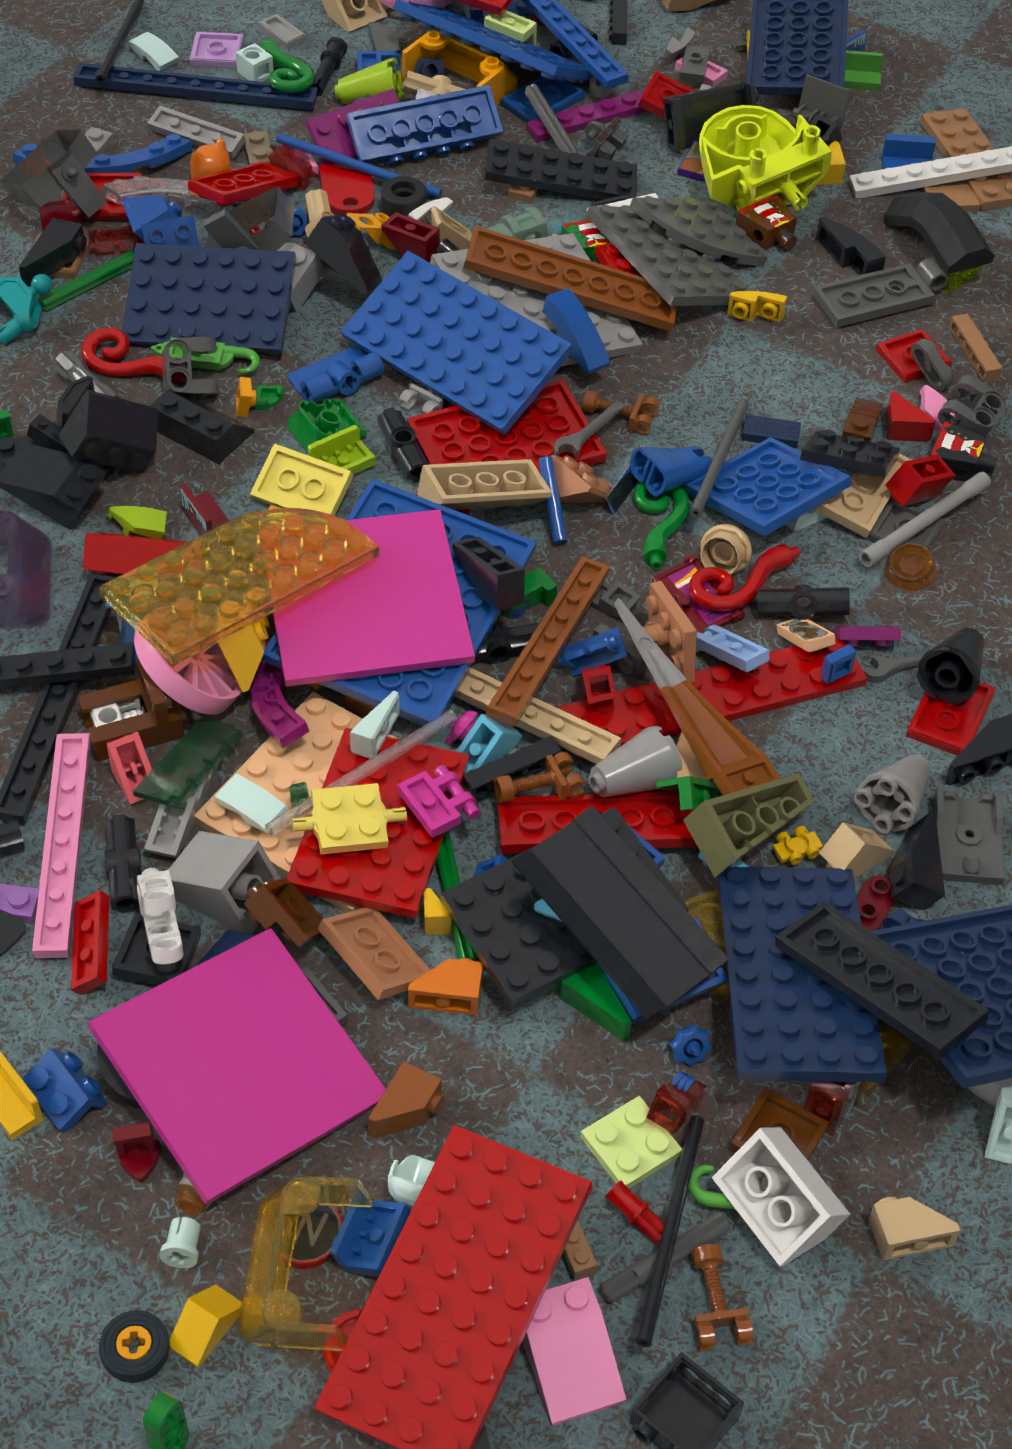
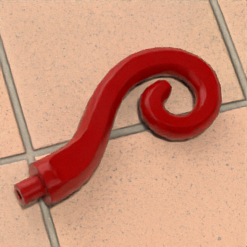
(134, 368)
(766, 564)

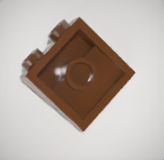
(286, 906)

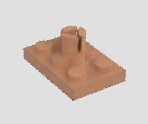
(671, 629)

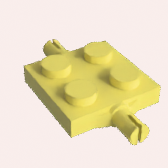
(349, 818)

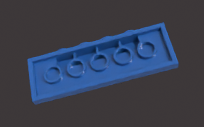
(424, 126)

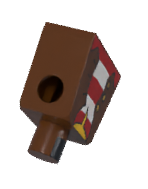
(768, 223)

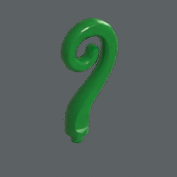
(288, 70)
(655, 543)

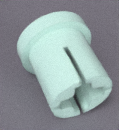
(181, 1243)

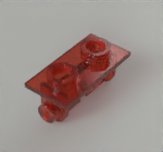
(285, 158)
(104, 238)

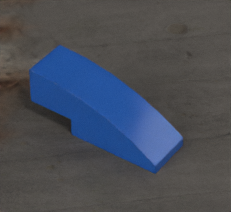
(577, 328)

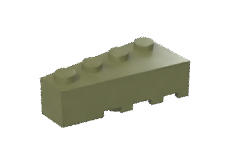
(742, 820)

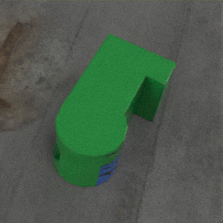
(538, 589)

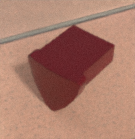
(137, 1149)

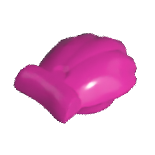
(461, 727)

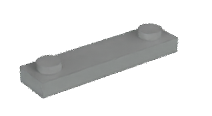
(198, 131)

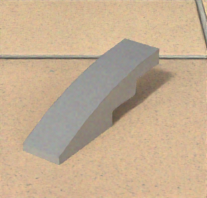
(175, 823)

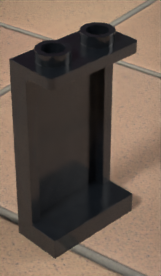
(689, 111)

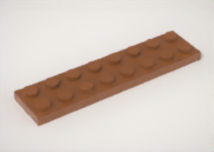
(554, 271)

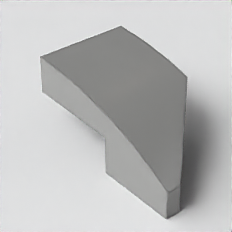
(675, 47)

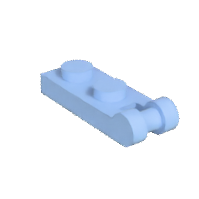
(731, 648)

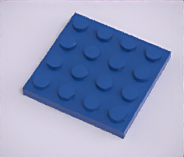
(770, 486)

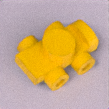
(798, 847)

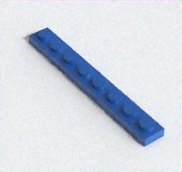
(579, 42)

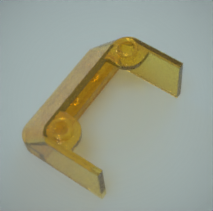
(268, 1311)

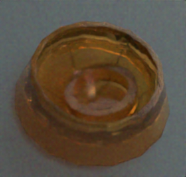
(910, 567)

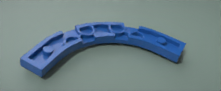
(153, 156)

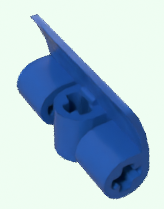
(336, 374)

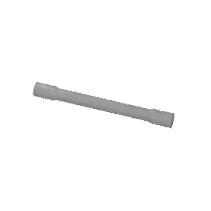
(884, 546)

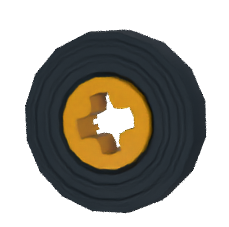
(148, 1359)

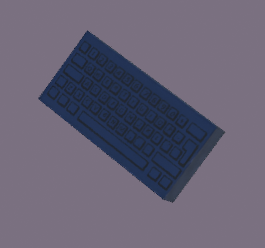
(761, 428)

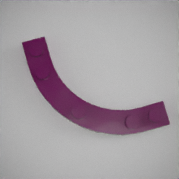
(271, 708)

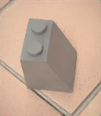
(217, 874)

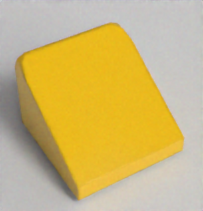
(436, 917)

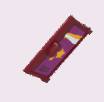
(677, 583)

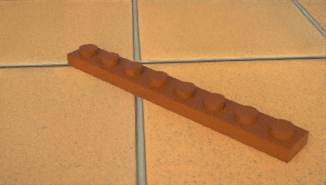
(547, 642)

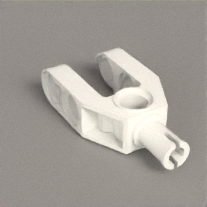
(158, 910)

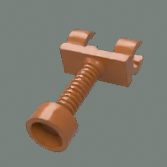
(594, 402)
(555, 769)
(708, 1259)

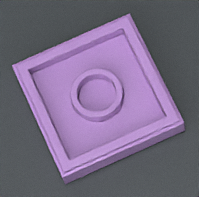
(216, 49)

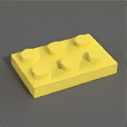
(301, 482)

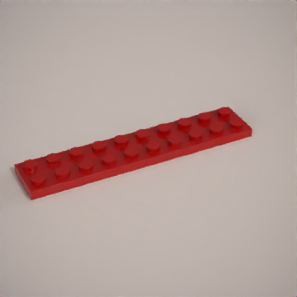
(784, 680)

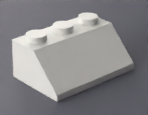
(780, 1195)

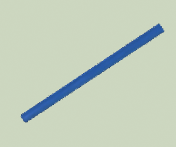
(347, 161)

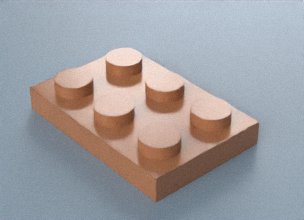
(373, 951)

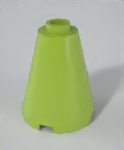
(370, 80)

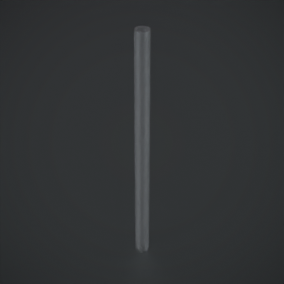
(367, 768)

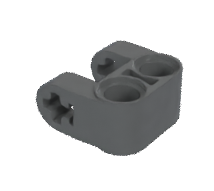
(182, 367)
(984, 403)

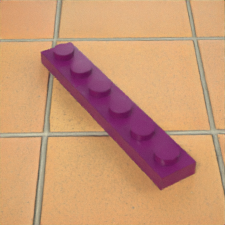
(601, 111)

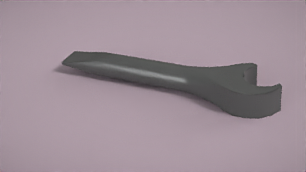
(575, 442)
(889, 666)

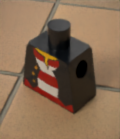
(962, 451)

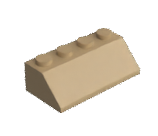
(483, 484)

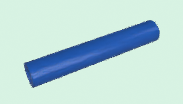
(553, 504)

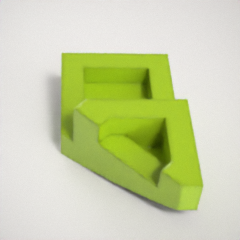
(139, 520)

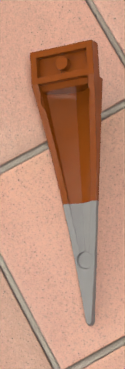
(718, 746)

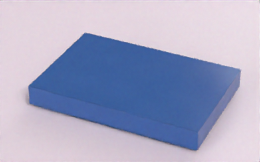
(557, 93)

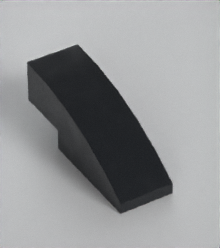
(849, 247)

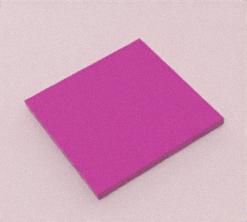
(383, 615)
(237, 1064)

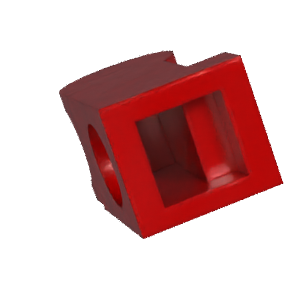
(598, 683)

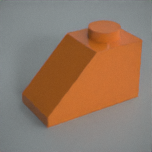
(449, 987)

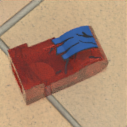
(679, 1098)

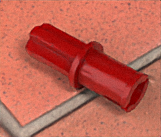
(636, 1211)

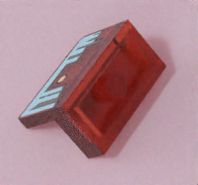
(831, 1102)

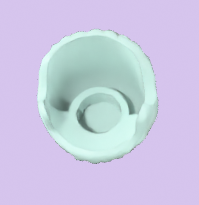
(408, 1179)

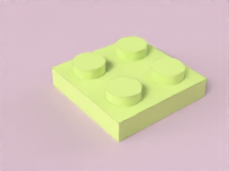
(630, 1143)

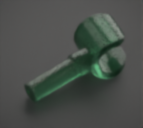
(298, 793)

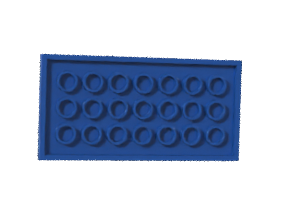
(492, 42)
(457, 342)

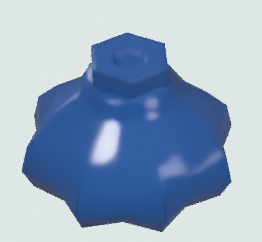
(300, 221)
(690, 1045)

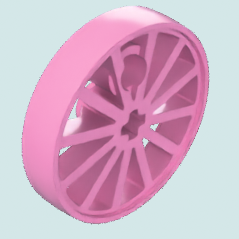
(197, 683)

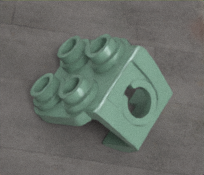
(523, 227)

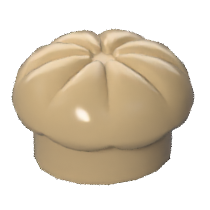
(726, 546)

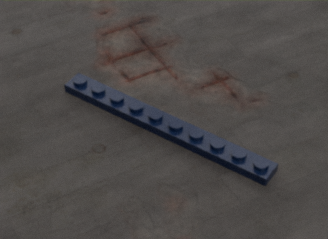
(194, 86)

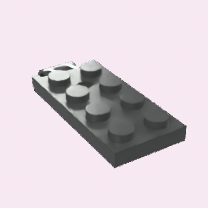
(880, 292)

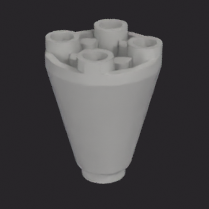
(894, 794)

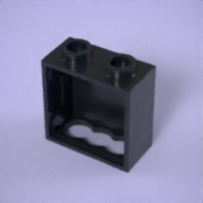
(683, 1410)

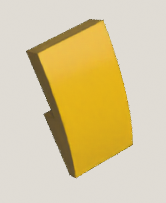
(755, 303)

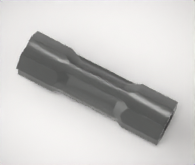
(73, 368)

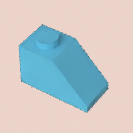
(488, 741)

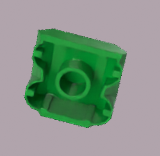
(316, 422)

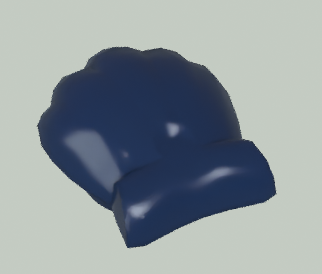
(430, 67)

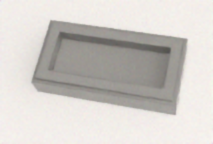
(282, 31)

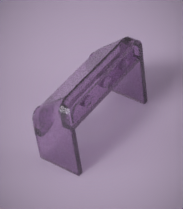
(28, 581)

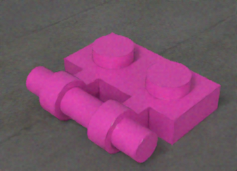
(431, 806)

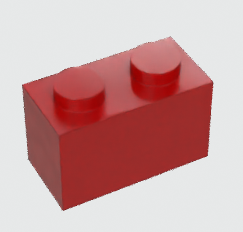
(919, 480)

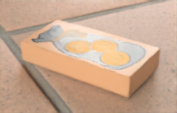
(806, 634)

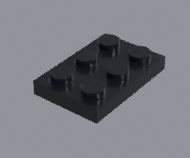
(850, 453)

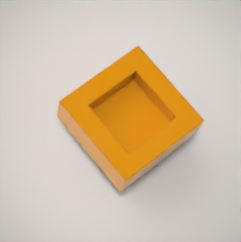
(244, 397)

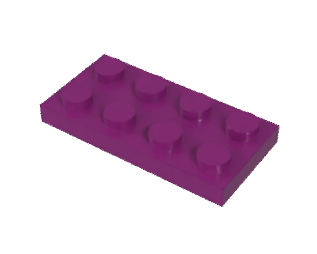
(332, 129)

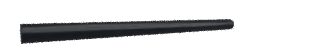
(119, 41)
(669, 1232)

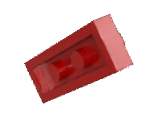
(90, 942)

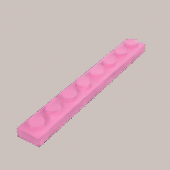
(62, 847)

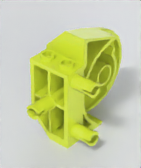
(759, 154)

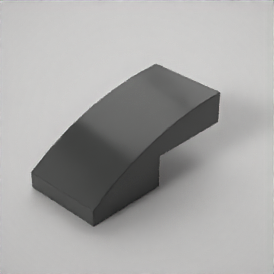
(608, 594)

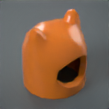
(210, 159)

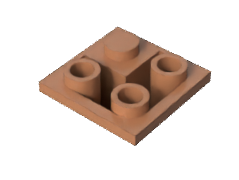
(577, 483)

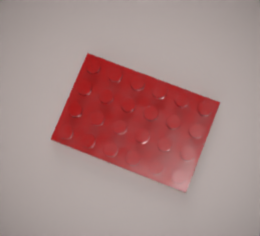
(458, 437)
(387, 877)

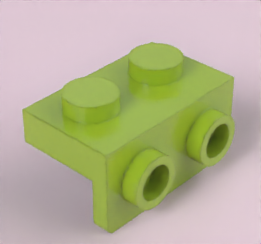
(343, 450)

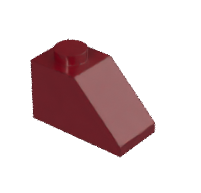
(411, 235)

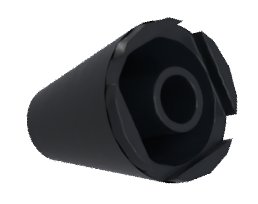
(953, 667)

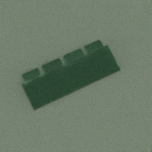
(188, 762)

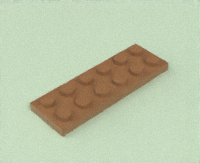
(959, 135)

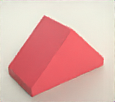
(128, 763)

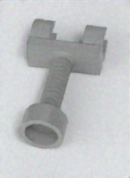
(428, 399)

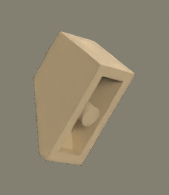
(855, 849)
(910, 1228)

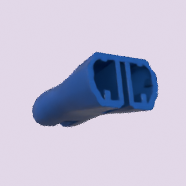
(668, 468)

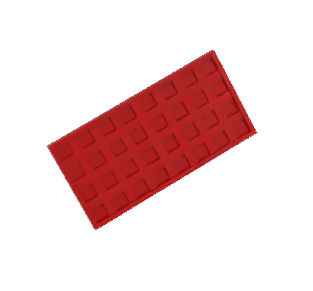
(455, 1296)

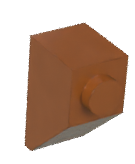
(406, 1101)

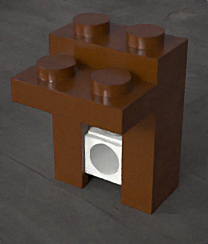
(130, 709)

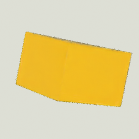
(204, 1323)

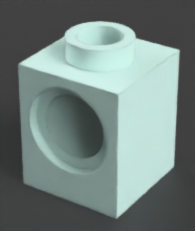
(254, 63)

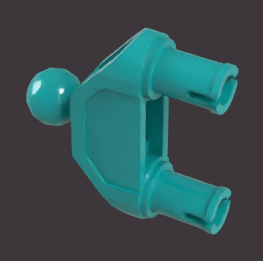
(22, 304)

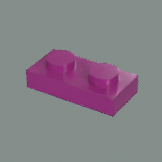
(879, 634)

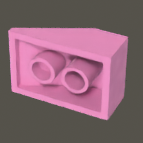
(572, 1353)

